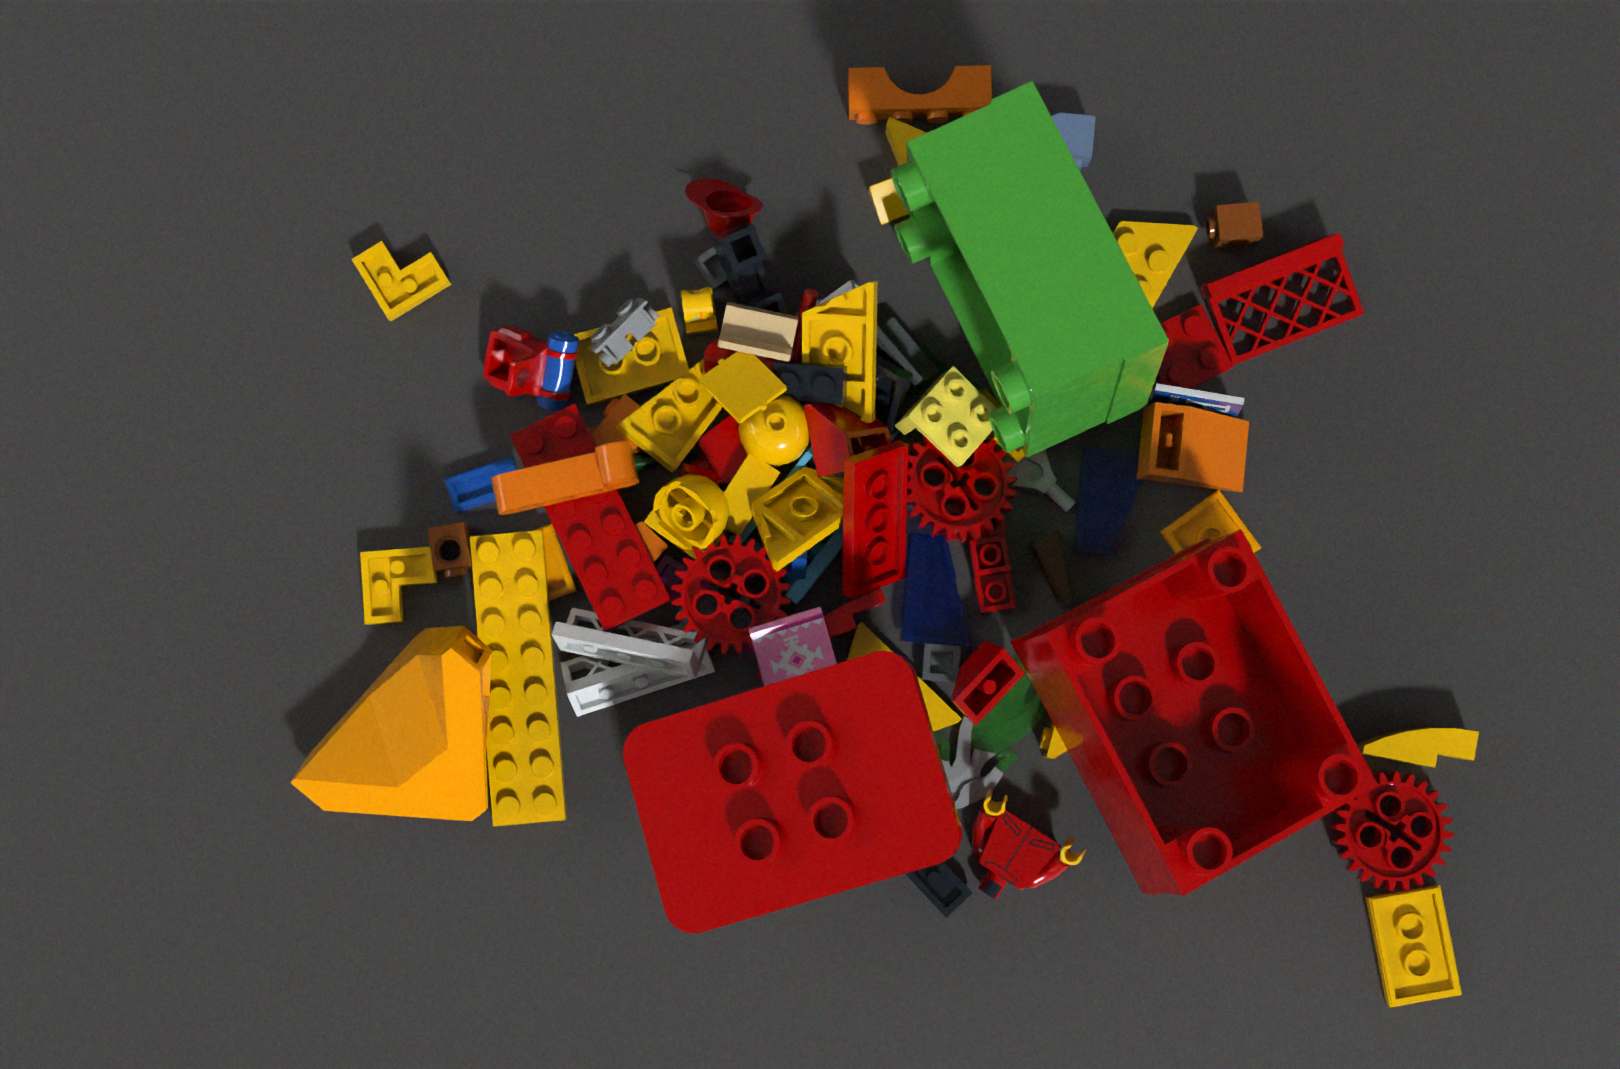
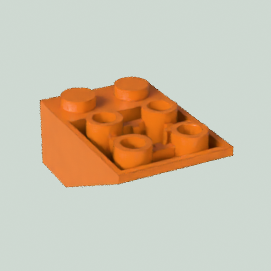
(1192, 447)

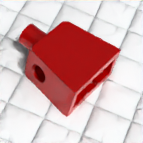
(721, 451)

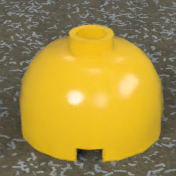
(776, 433)
(691, 511)

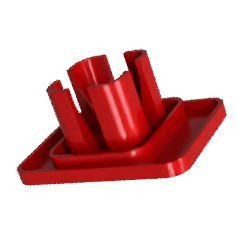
(791, 792)

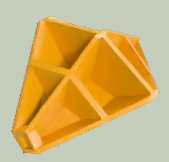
(412, 737)

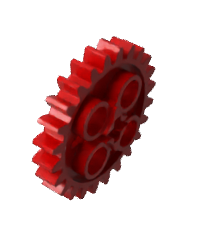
(930, 500)
(744, 563)
(1375, 857)

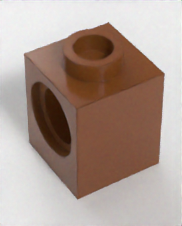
(1234, 225)
(443, 535)

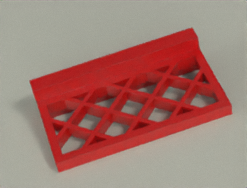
(1272, 269)

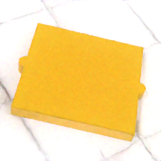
(742, 385)

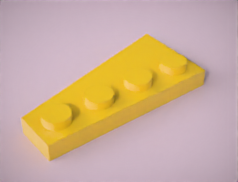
(672, 419)

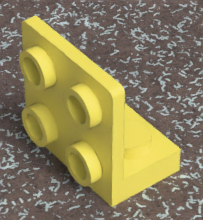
(950, 416)

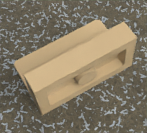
(758, 331)

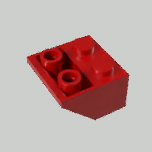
(840, 434)

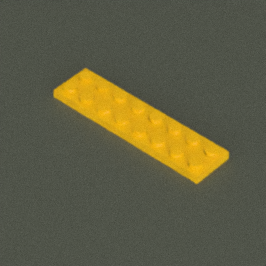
(523, 701)

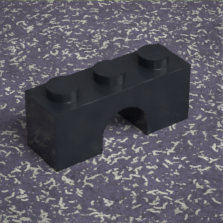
(742, 263)

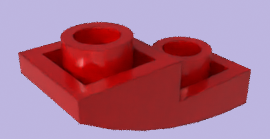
(992, 574)

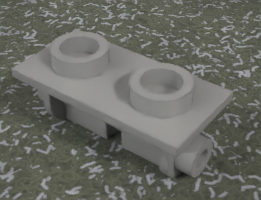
(631, 320)

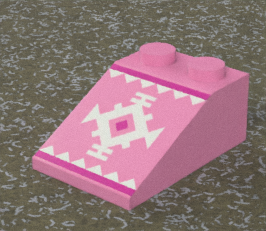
(792, 646)

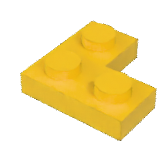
(399, 289)
(385, 574)

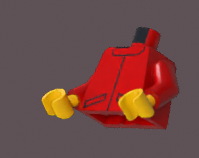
(1016, 850)

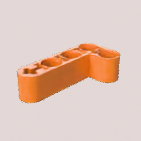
(566, 479)

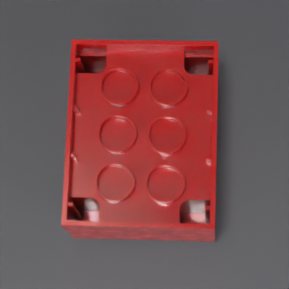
(1194, 715)

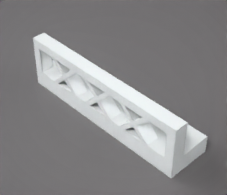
(632, 649)
(614, 685)

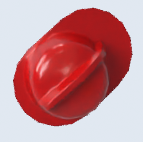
(722, 203)

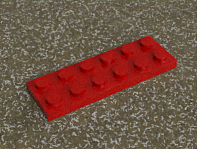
(595, 528)

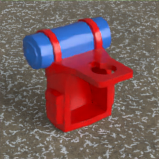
(532, 365)

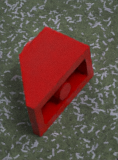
(984, 681)

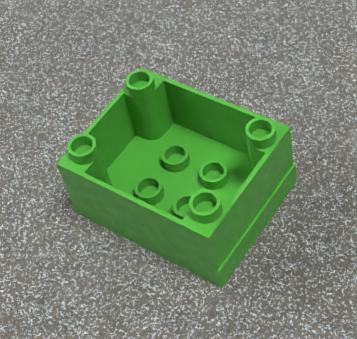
(1029, 272)

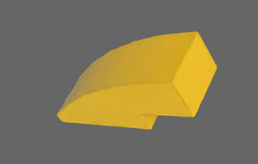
(1422, 745)

